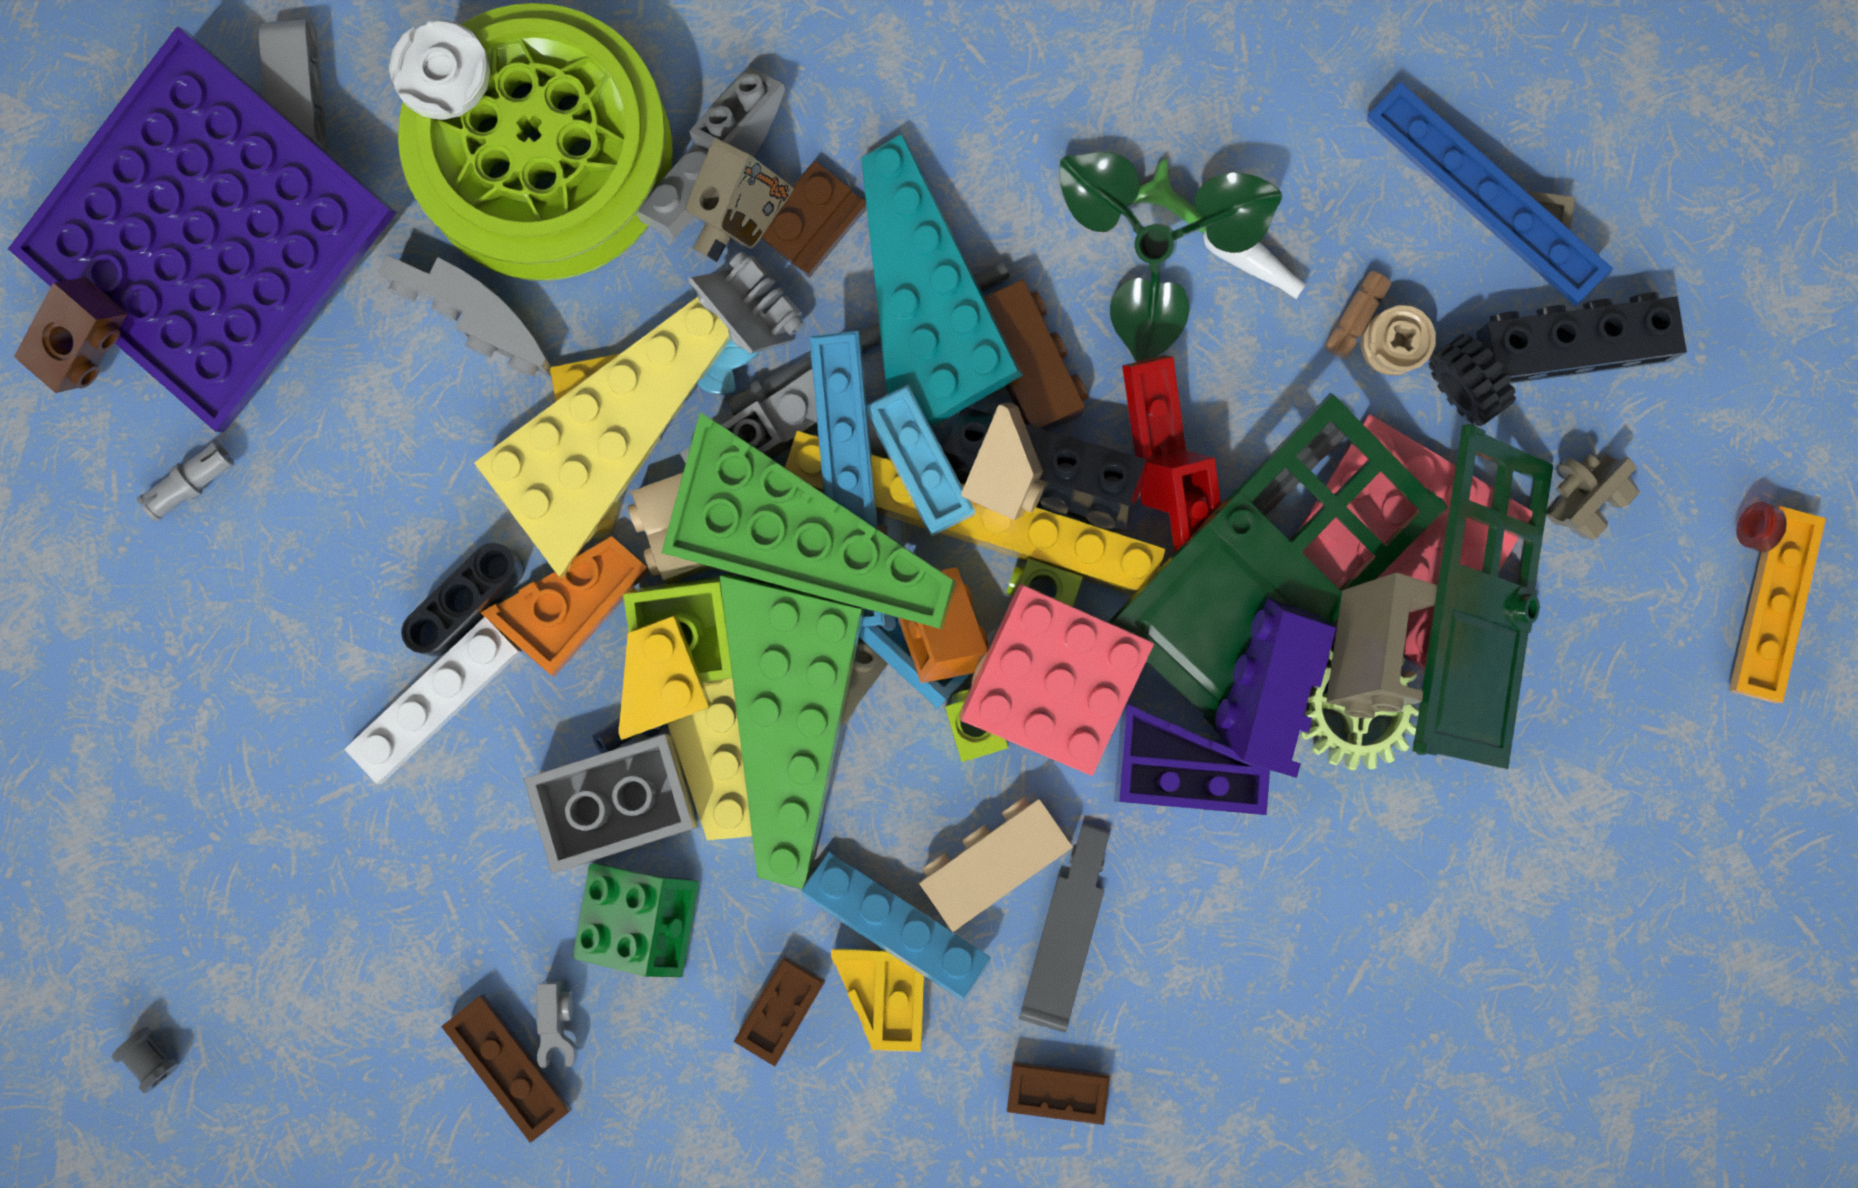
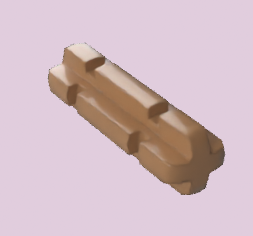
(1358, 314)

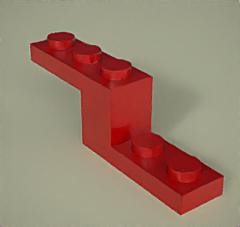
(1173, 477)

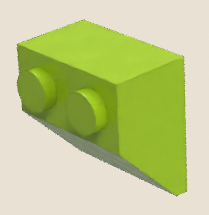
(700, 616)

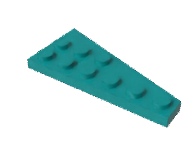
(929, 305)

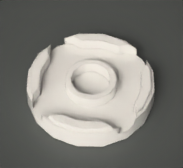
(439, 69)

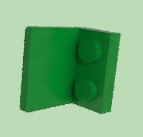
(635, 921)

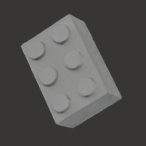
(611, 803)

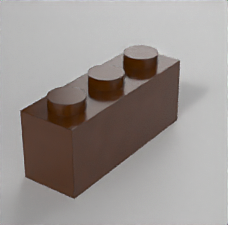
(1046, 390)

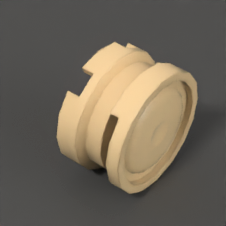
(1398, 340)

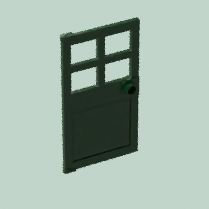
(1216, 583)
(1480, 618)

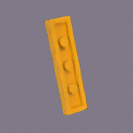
(1777, 610)

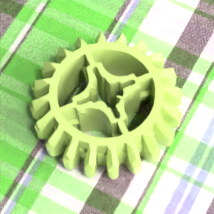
(1356, 727)

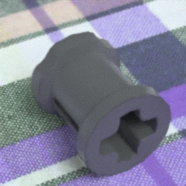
(145, 1060)

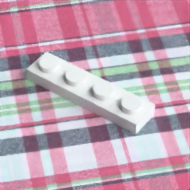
(432, 701)

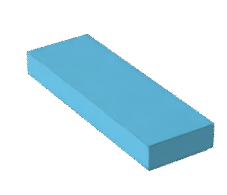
(919, 460)

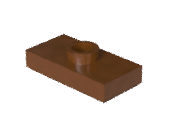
(779, 1010)
(1058, 1092)

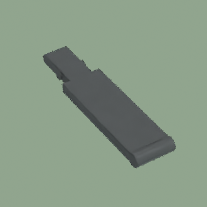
(1067, 934)

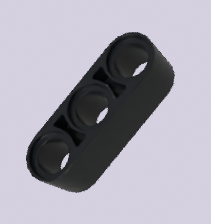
(440, 604)

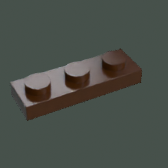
(506, 1068)

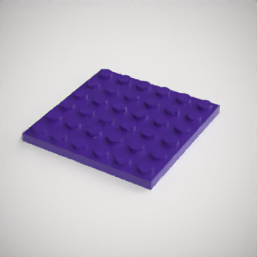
(204, 228)

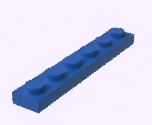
(1489, 194)

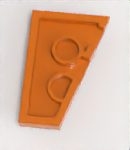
(559, 614)

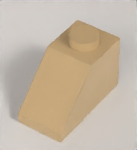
(1006, 467)

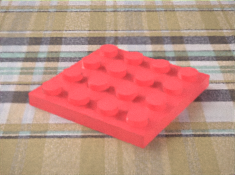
(1386, 509)

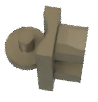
(1587, 488)

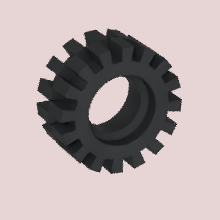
(1472, 379)

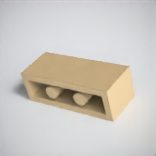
(993, 862)

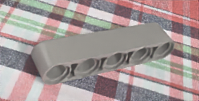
(293, 74)

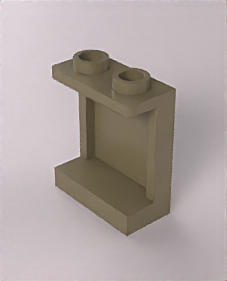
(1372, 645)

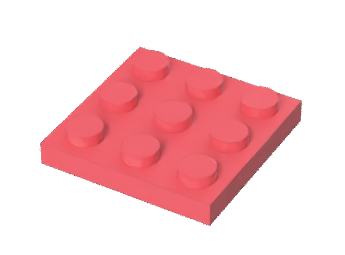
(1055, 679)

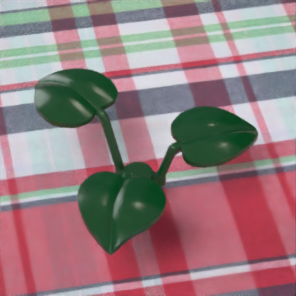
(1154, 314)

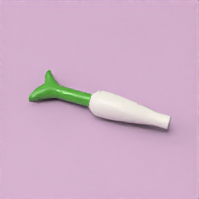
(1255, 261)

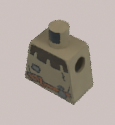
(734, 199)

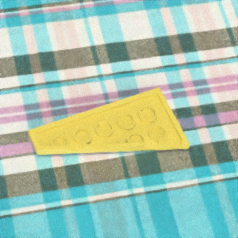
(589, 444)

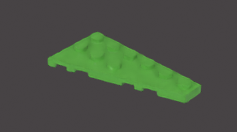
(772, 526)
(790, 692)

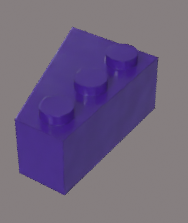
(1274, 685)
(1183, 770)

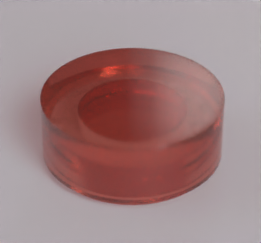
(1761, 527)

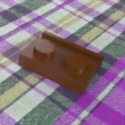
(814, 219)

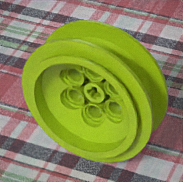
(595, 198)

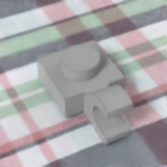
(553, 1011)

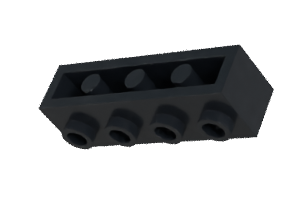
(1586, 339)
(1076, 474)

